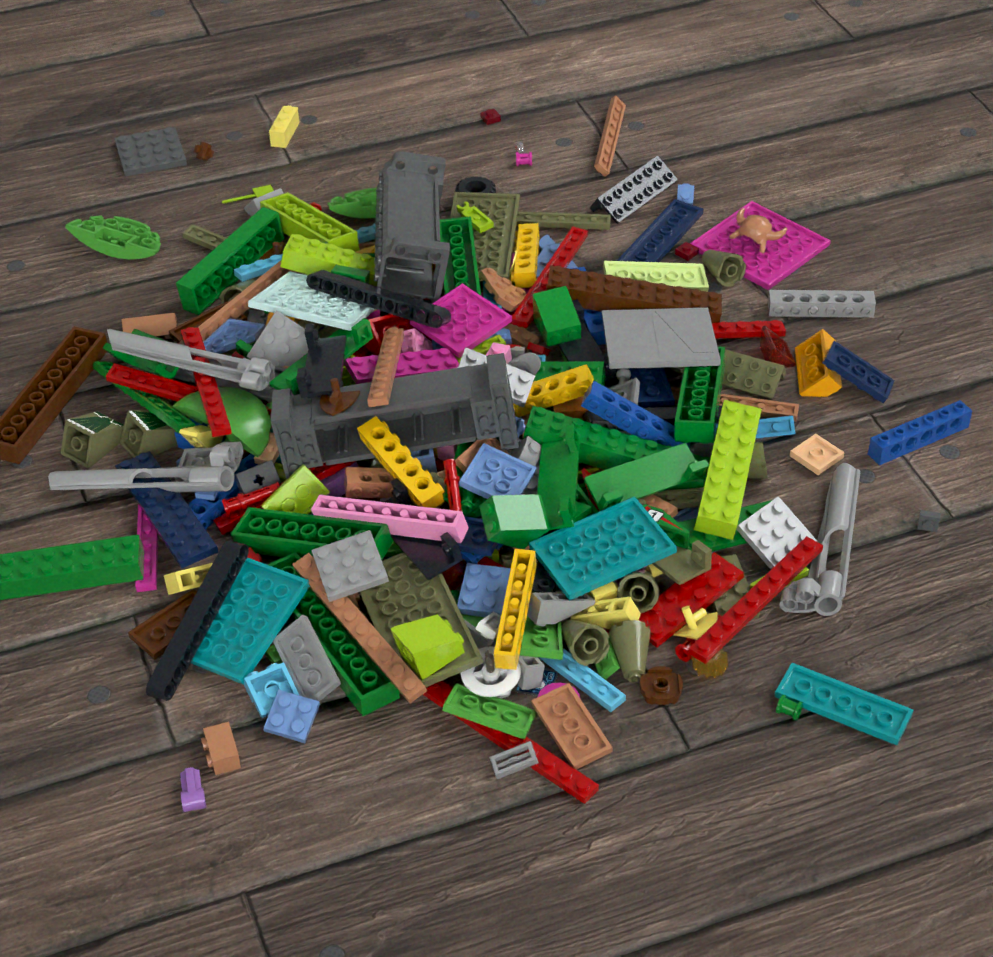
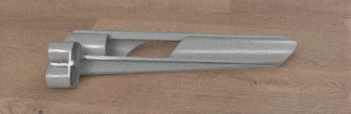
(197, 478)

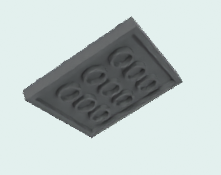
(150, 151)

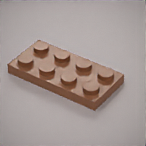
(571, 726)

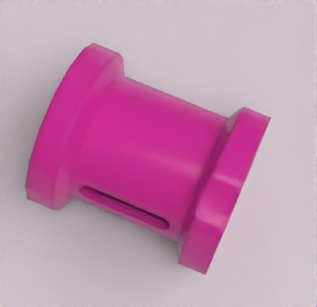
(525, 158)

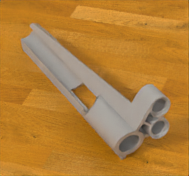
(250, 374)
(826, 589)

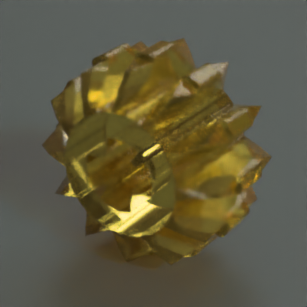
(714, 667)

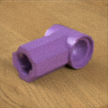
(192, 791)

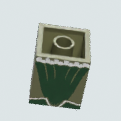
(146, 433)
(90, 438)

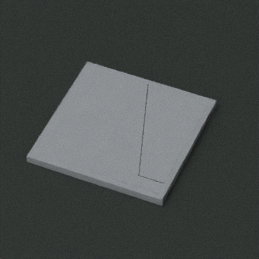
(660, 338)

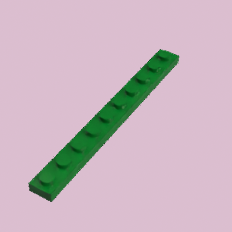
(151, 402)

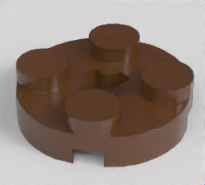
(658, 695)

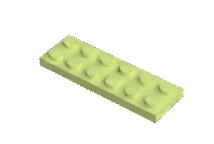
(673, 274)

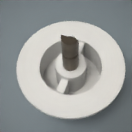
(488, 680)

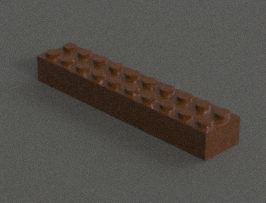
(617, 293)
(48, 392)

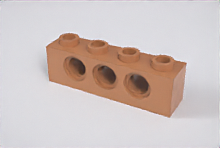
(367, 483)

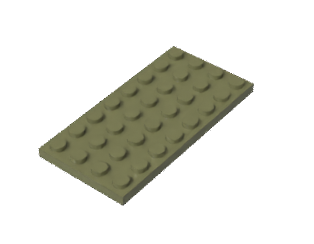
(494, 245)
(411, 598)

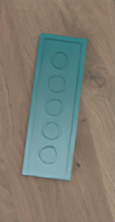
(845, 703)

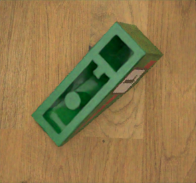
(673, 529)

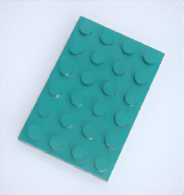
(602, 548)
(249, 619)

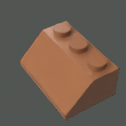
(154, 325)

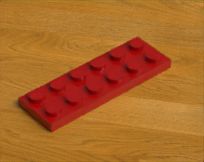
(698, 593)

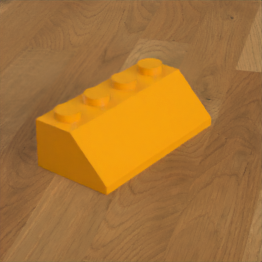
(813, 375)

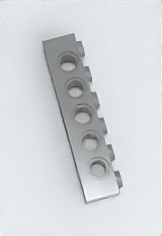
(821, 303)

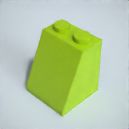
(427, 644)

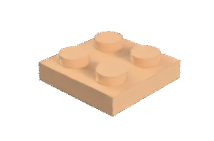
(817, 454)

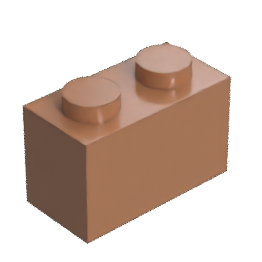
(221, 748)

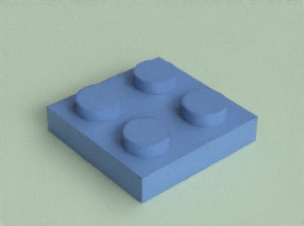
(291, 716)

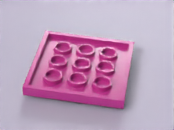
(471, 320)

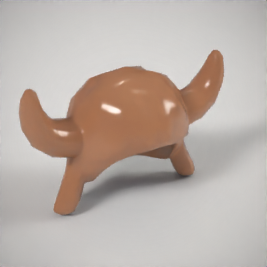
(756, 228)

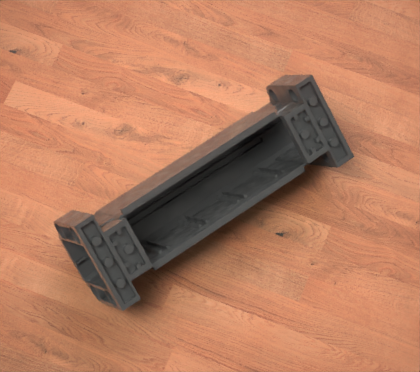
(410, 227)
(422, 411)

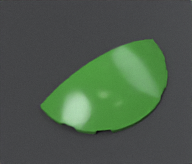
(355, 204)
(116, 237)
(245, 413)

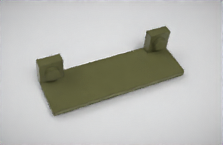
(749, 374)
(685, 563)

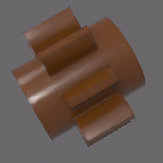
(203, 151)

